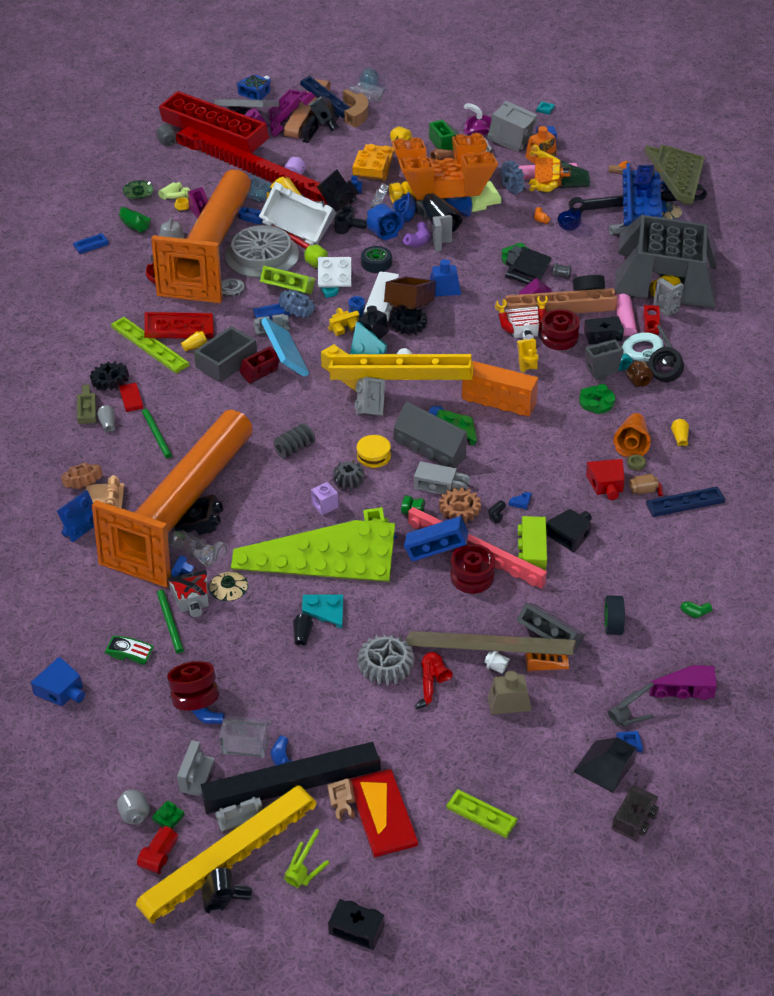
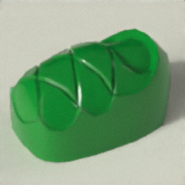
(134, 219)

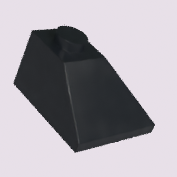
(607, 762)

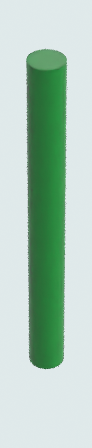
(160, 440)
(170, 621)

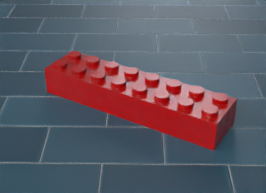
(214, 120)

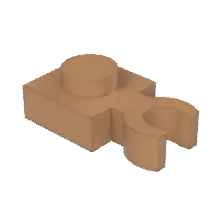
(341, 796)

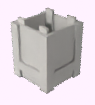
(512, 126)

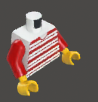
(523, 321)

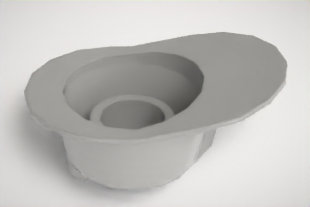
(172, 229)

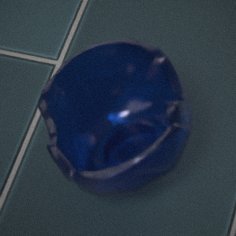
(569, 219)

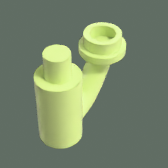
(172, 191)

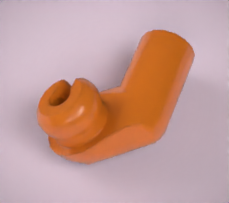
(541, 217)

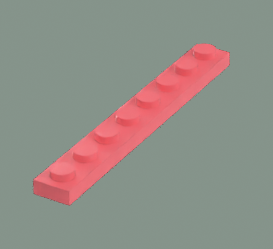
(503, 560)

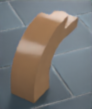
(359, 108)

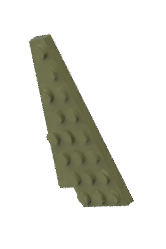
(678, 170)

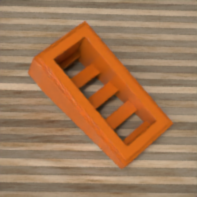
(539, 664)

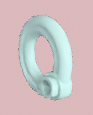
(640, 337)

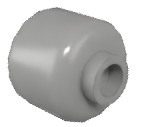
(133, 807)

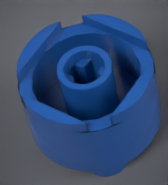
(384, 219)

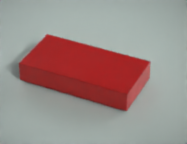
(131, 397)

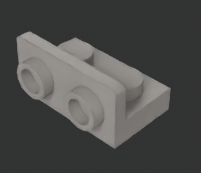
(668, 297)
(370, 396)
(194, 770)

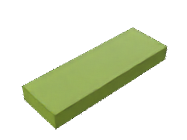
(481, 813)

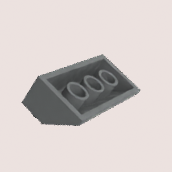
(430, 436)

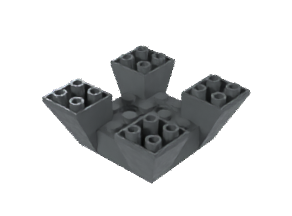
(668, 249)

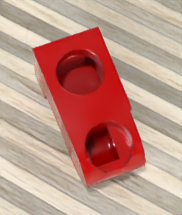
(651, 321)

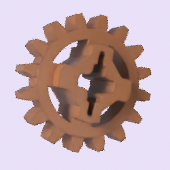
(81, 475)
(460, 504)

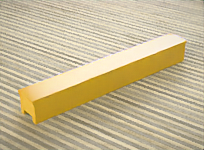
(401, 366)

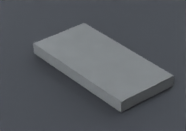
(247, 103)

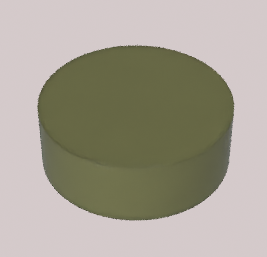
(636, 462)

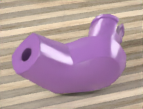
(420, 238)

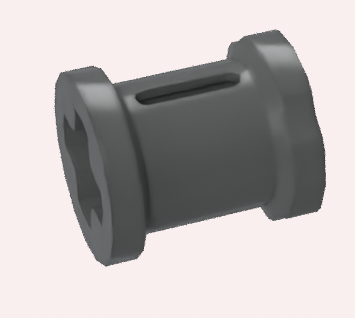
(562, 271)

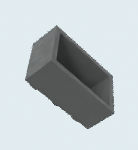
(224, 353)

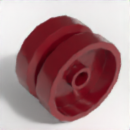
(560, 329)
(472, 568)
(193, 685)

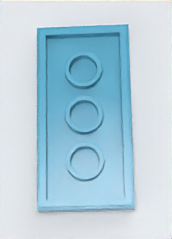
(285, 347)

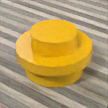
(182, 204)

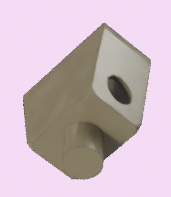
(509, 694)

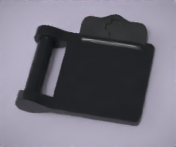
(526, 262)

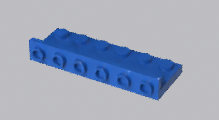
(633, 204)

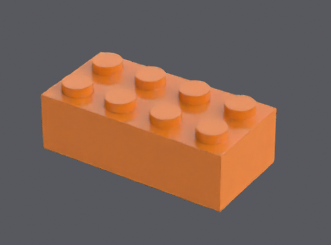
(501, 389)

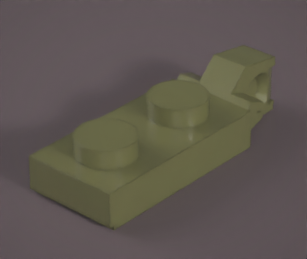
(86, 406)

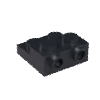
(337, 191)
(202, 516)

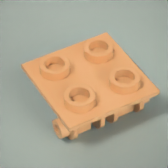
(108, 493)

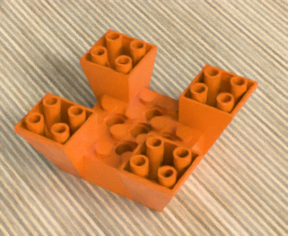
(449, 177)

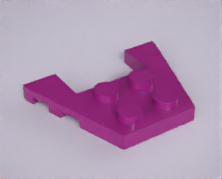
(287, 103)

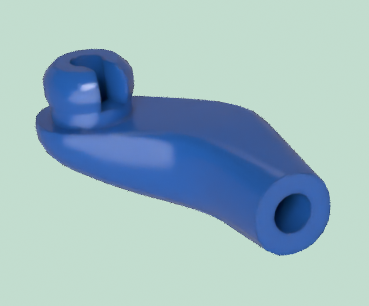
(209, 717)
(278, 751)

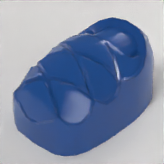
(406, 206)

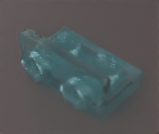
(258, 189)

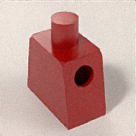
(606, 477)

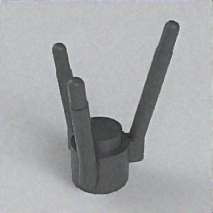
(668, 360)
(621, 712)

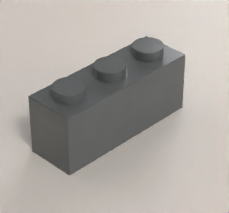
(548, 625)

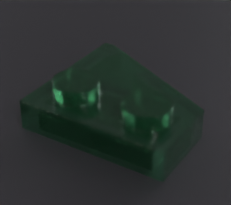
(578, 178)

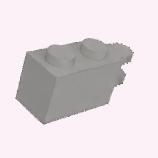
(439, 478)

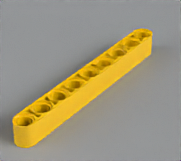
(224, 853)

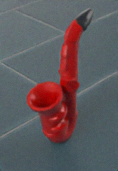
(432, 667)

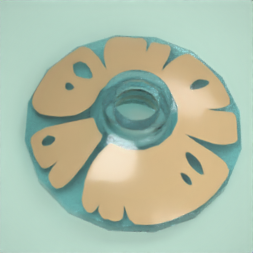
(673, 211)

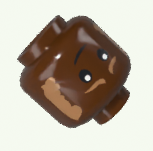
(639, 373)

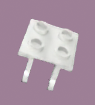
(334, 271)

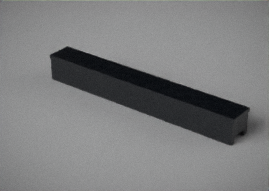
(282, 778)

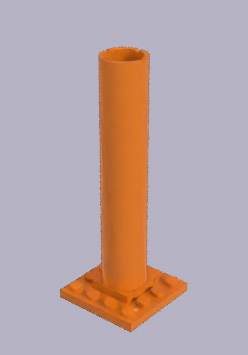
(192, 265)
(139, 539)

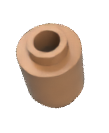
(643, 484)

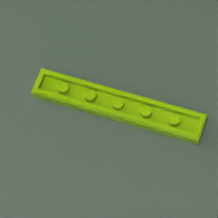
(150, 345)

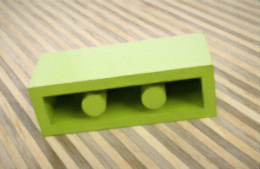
(287, 279)
(533, 541)

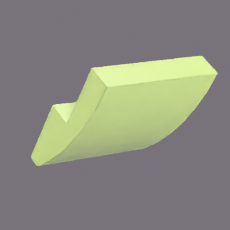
(488, 197)

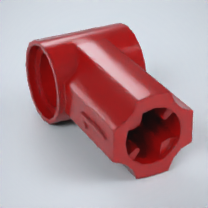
(156, 854)

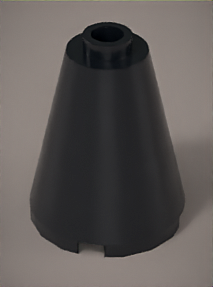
(438, 207)

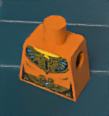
(545, 142)

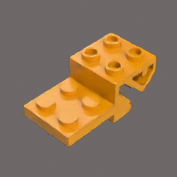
(373, 162)

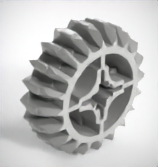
(385, 659)

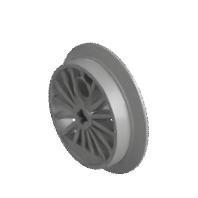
(249, 254)

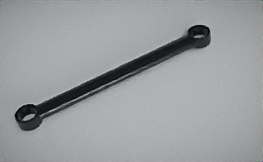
(617, 201)

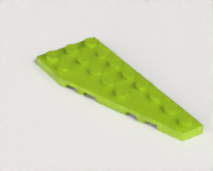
(338, 551)

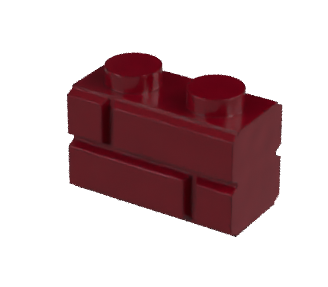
(259, 364)

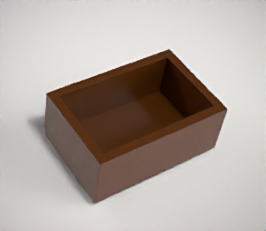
(409, 292)

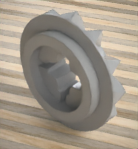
(236, 284)

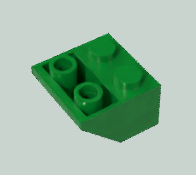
(441, 134)

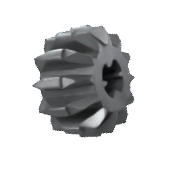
(348, 475)

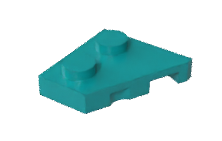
(366, 342)
(324, 607)

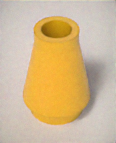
(194, 341)
(680, 430)

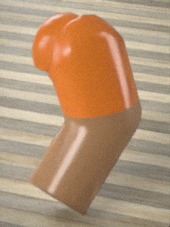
(619, 168)

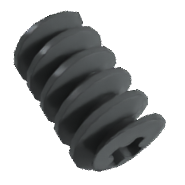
(293, 440)

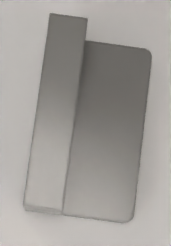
(442, 231)

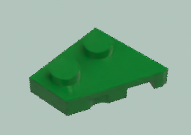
(461, 421)

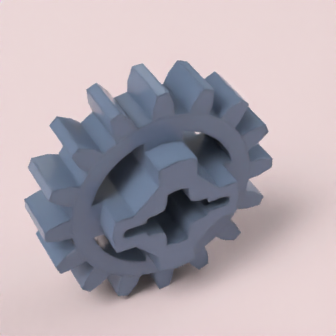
(512, 177)
(296, 303)

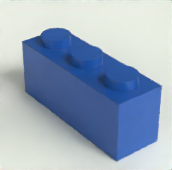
(436, 538)

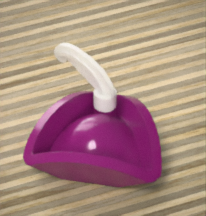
(478, 123)

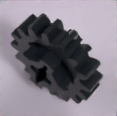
(408, 320)
(109, 376)

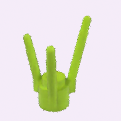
(297, 872)

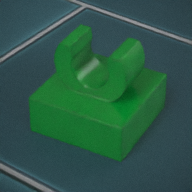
(168, 815)

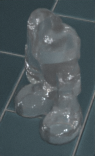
(197, 547)

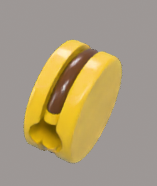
(373, 451)

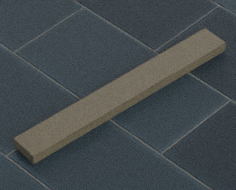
(491, 643)

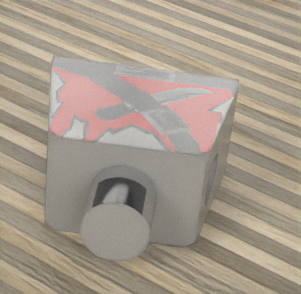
(190, 592)

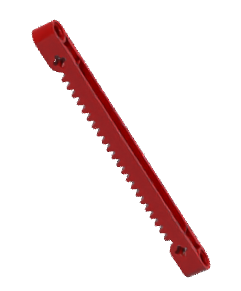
(247, 161)

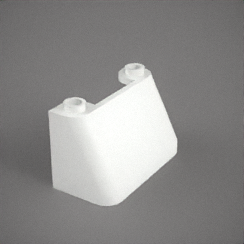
(296, 214)

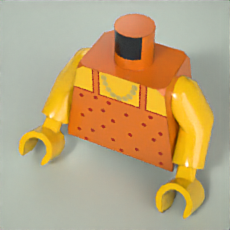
(547, 171)

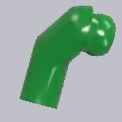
(695, 610)

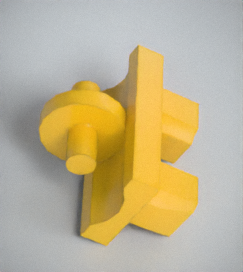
(341, 320)
(527, 354)

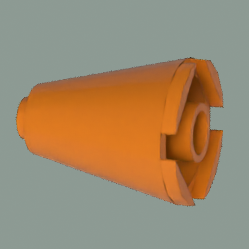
(632, 436)

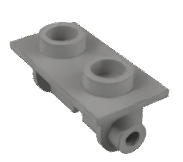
(281, 320)
(236, 815)

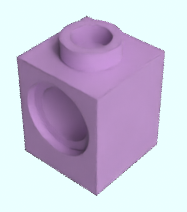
(324, 498)

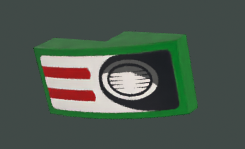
(130, 648)

